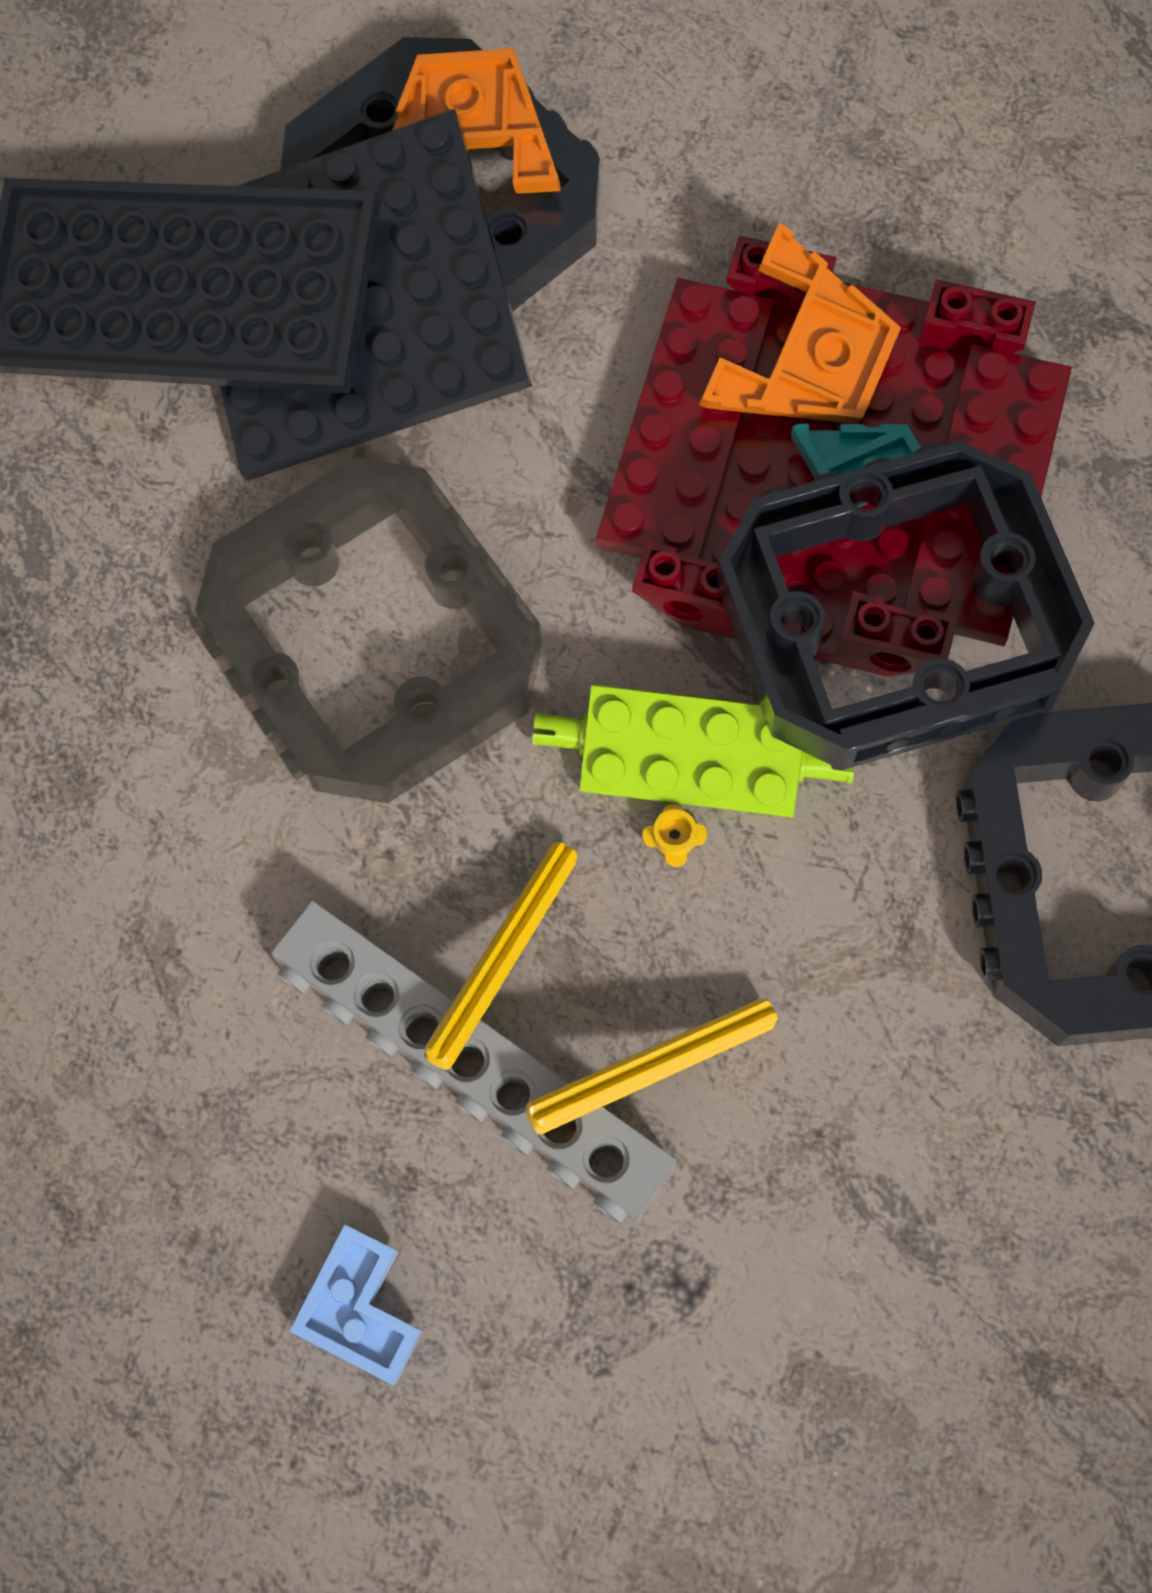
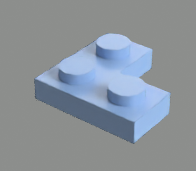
(341, 1312)

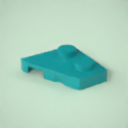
(852, 446)

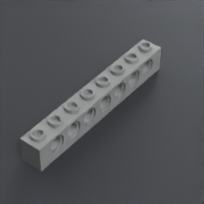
(322, 937)

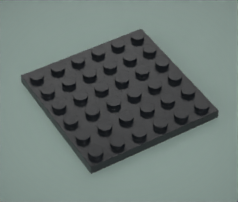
(433, 311)

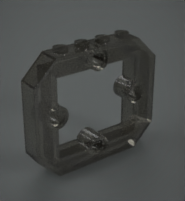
(327, 517)

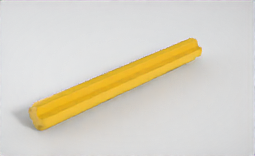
(500, 956)
(650, 1066)

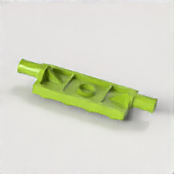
(683, 751)

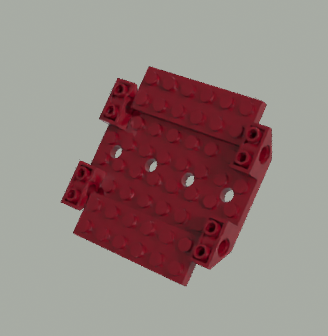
(699, 468)

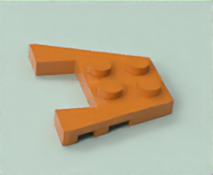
(491, 105)
(829, 354)

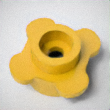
(674, 819)

